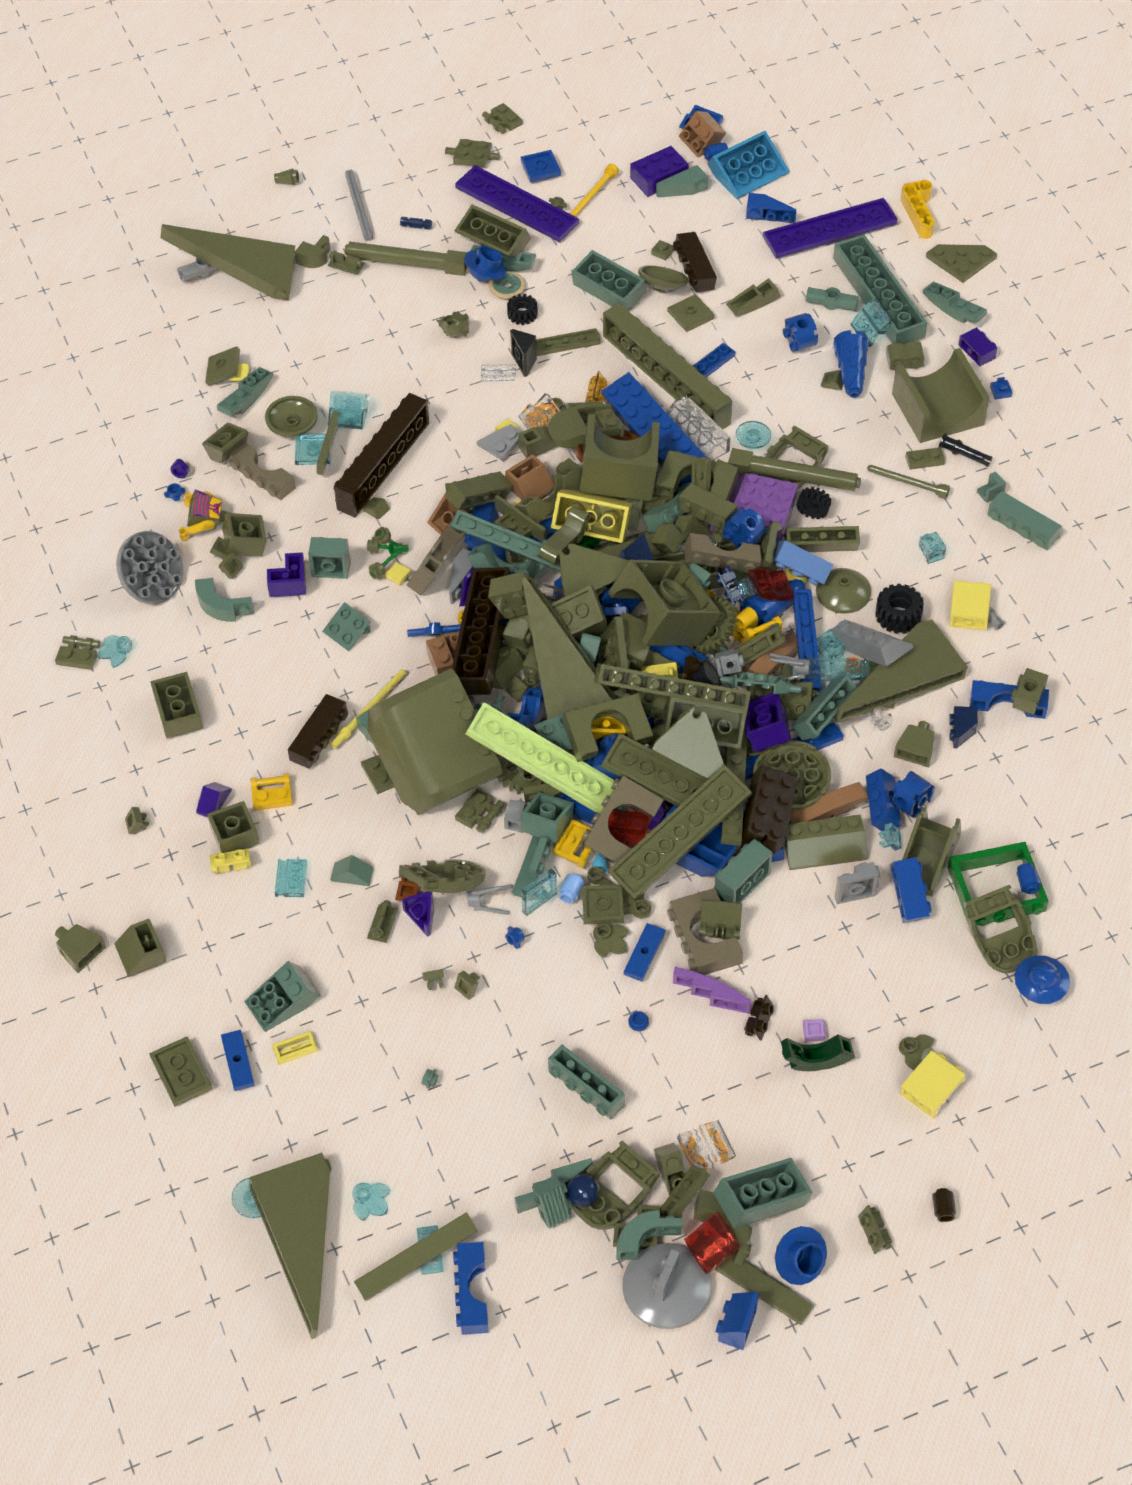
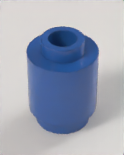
(714, 149)
(1028, 878)

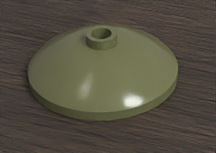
(662, 278)
(291, 416)
(844, 591)

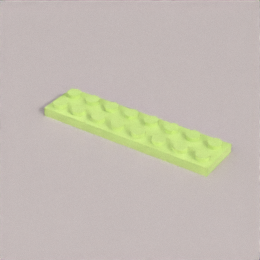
(540, 757)

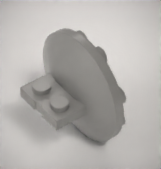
(149, 567)
(666, 1286)

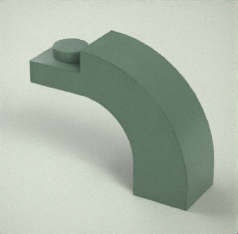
(484, 557)
(219, 607)

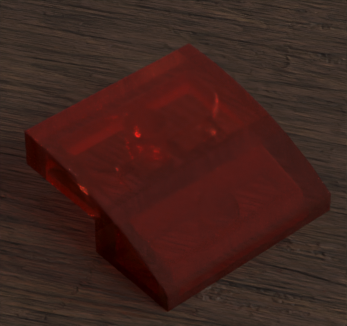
(771, 584)
(627, 826)
(712, 1243)

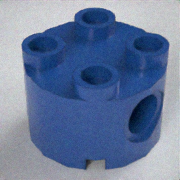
(800, 332)
(744, 527)
(912, 794)

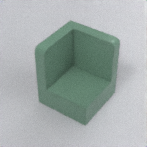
(993, 488)

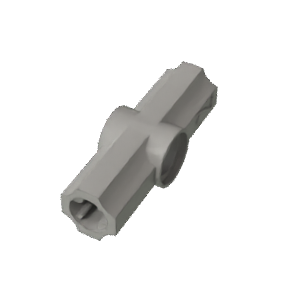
(196, 269)

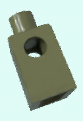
(916, 744)
(78, 946)

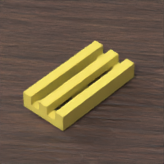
(295, 1051)

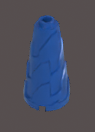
(852, 359)
(769, 609)

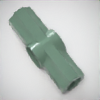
(832, 298)

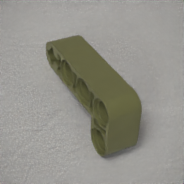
(569, 533)

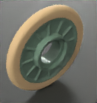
(517, 285)

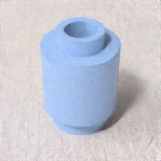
(571, 888)

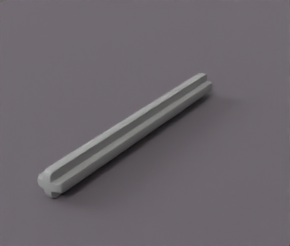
(359, 206)

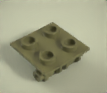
(797, 703)
(720, 919)

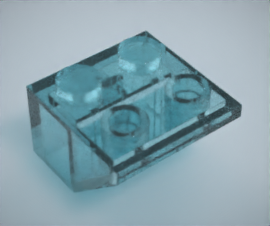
(352, 408)

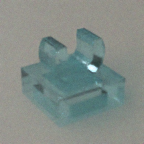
(892, 837)

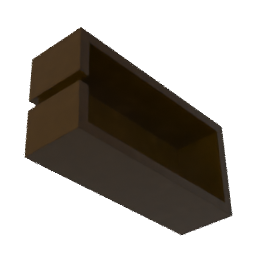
(769, 807)

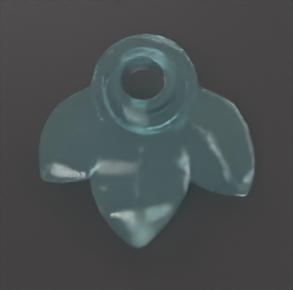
(113, 649)
(372, 1202)

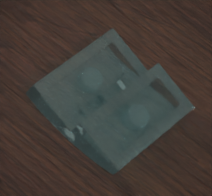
(871, 321)

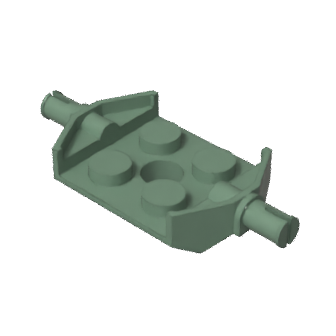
(768, 681)

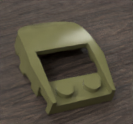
(569, 429)
(803, 442)
(449, 877)
(1011, 947)
(607, 1208)

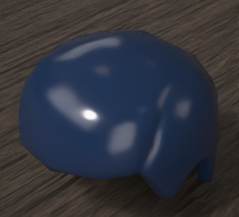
(583, 1190)

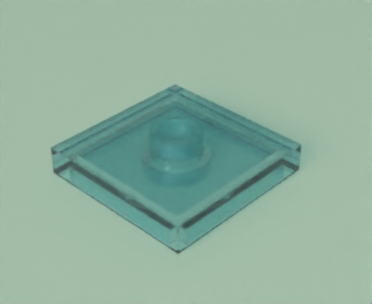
(308, 449)
(539, 892)

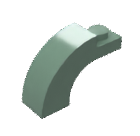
(642, 1228)

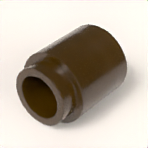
(944, 1205)

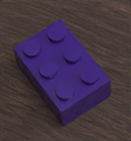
(656, 168)
(767, 722)

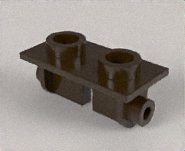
(762, 1010)

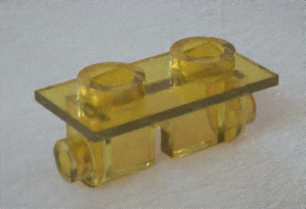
(596, 385)

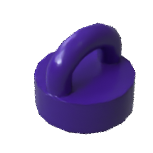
(179, 469)

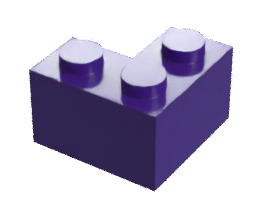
(288, 580)

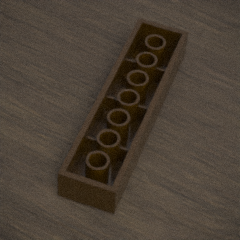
(381, 455)
(479, 634)

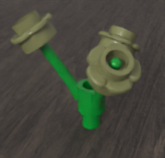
(383, 536)

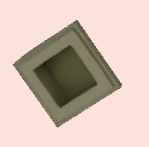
(832, 380)
(376, 507)

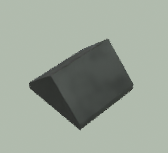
(523, 350)

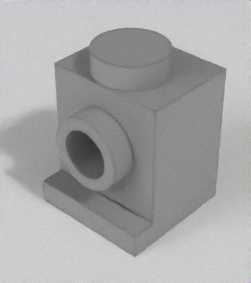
(729, 656)
(513, 815)

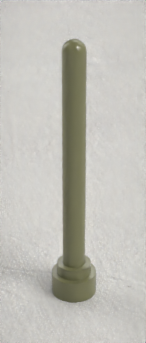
(940, 490)

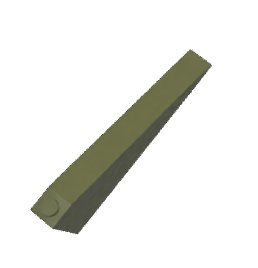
(252, 261)
(562, 664)
(920, 670)
(294, 1214)

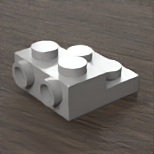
(859, 884)

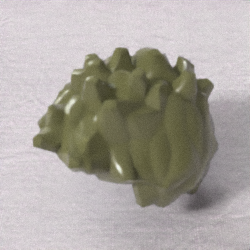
(454, 324)

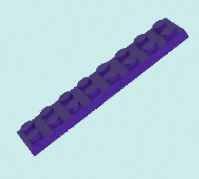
(517, 203)
(829, 227)

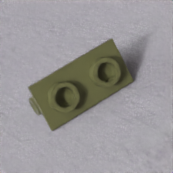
(348, 264)
(382, 922)
(871, 1221)

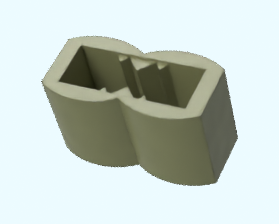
(908, 354)

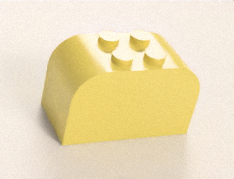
(607, 515)

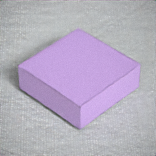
(814, 1030)

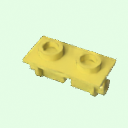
(666, 669)
(239, 859)

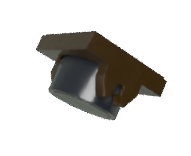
(700, 671)

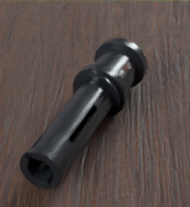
(957, 446)

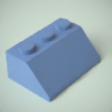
(801, 562)

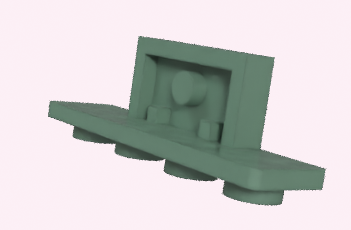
(533, 863)

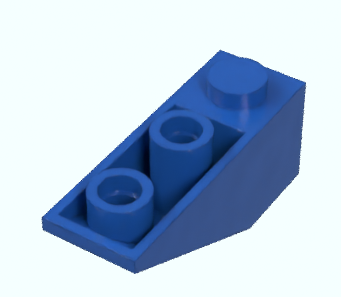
(767, 208)

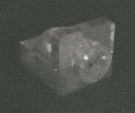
(879, 721)

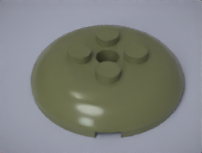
(803, 762)

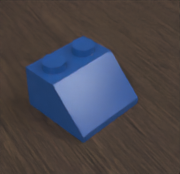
(738, 1319)

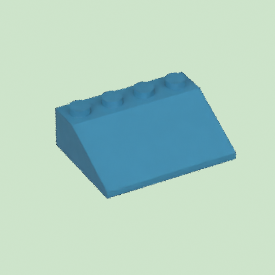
(748, 165)

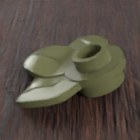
(612, 942)
(920, 1049)

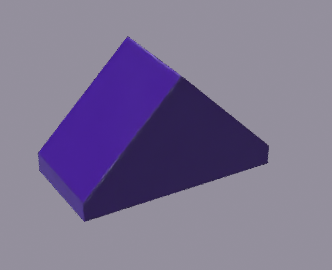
(212, 798)

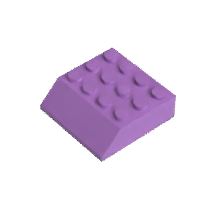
(766, 496)

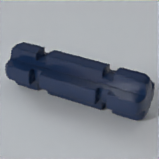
(415, 223)

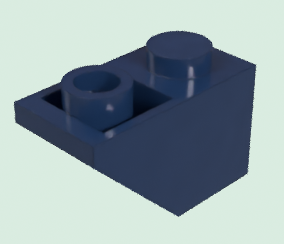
(964, 724)

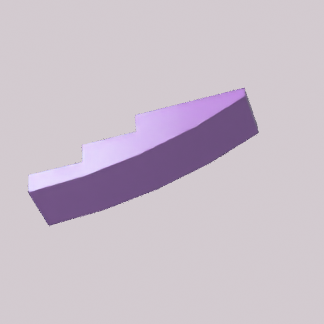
(719, 993)

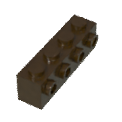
(695, 261)
(317, 731)

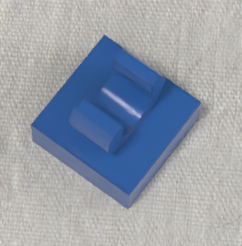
(1001, 388)

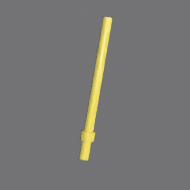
(346, 731)

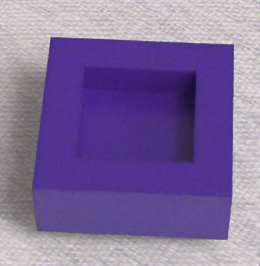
(658, 818)

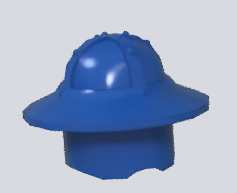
(485, 264)
(1042, 979)
(800, 1255)

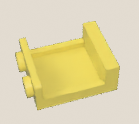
(970, 605)
(932, 1083)

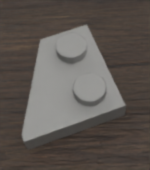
(501, 442)

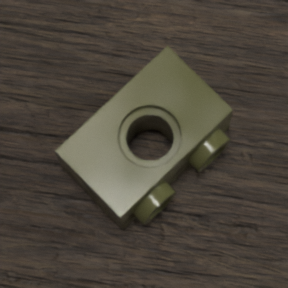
(1029, 691)

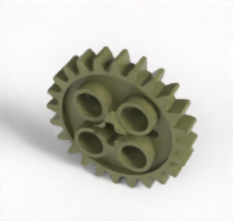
(721, 629)
(516, 778)

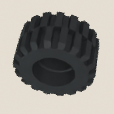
(902, 597)

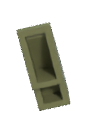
(754, 298)

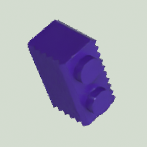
(978, 346)

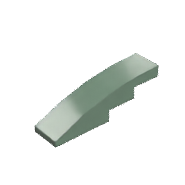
(564, 1173)

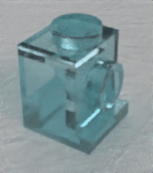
(932, 547)
(830, 645)

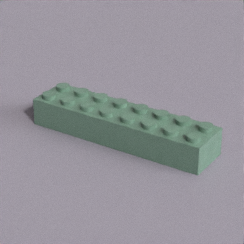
(875, 281)

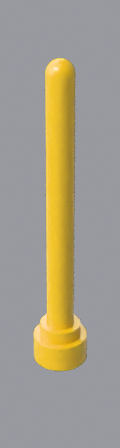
(610, 172)

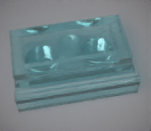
(291, 878)

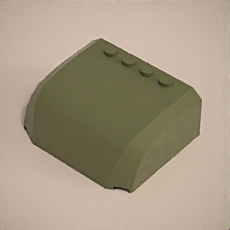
(426, 743)

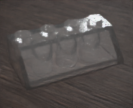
(700, 428)

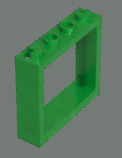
(992, 857)

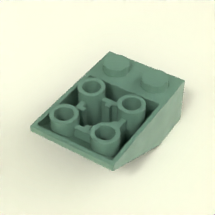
(282, 996)

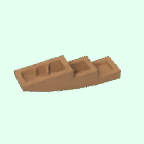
(763, 663)
(831, 804)

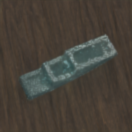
(746, 587)
(827, 669)

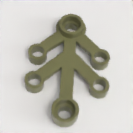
(634, 905)

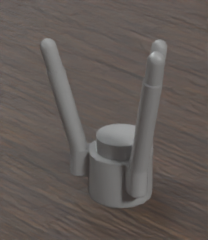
(801, 666)
(476, 898)

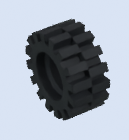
(522, 302)
(820, 504)

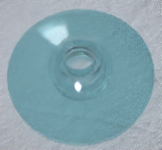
(753, 434)
(240, 1200)

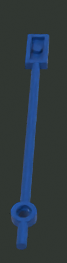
(436, 629)

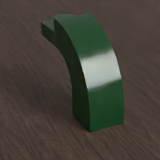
(817, 1056)

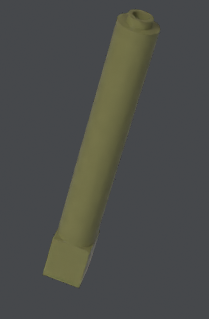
(451, 262)
(794, 471)

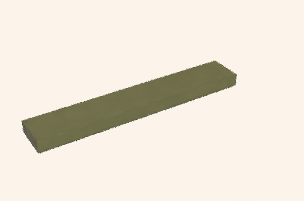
(415, 1256)
(768, 1289)

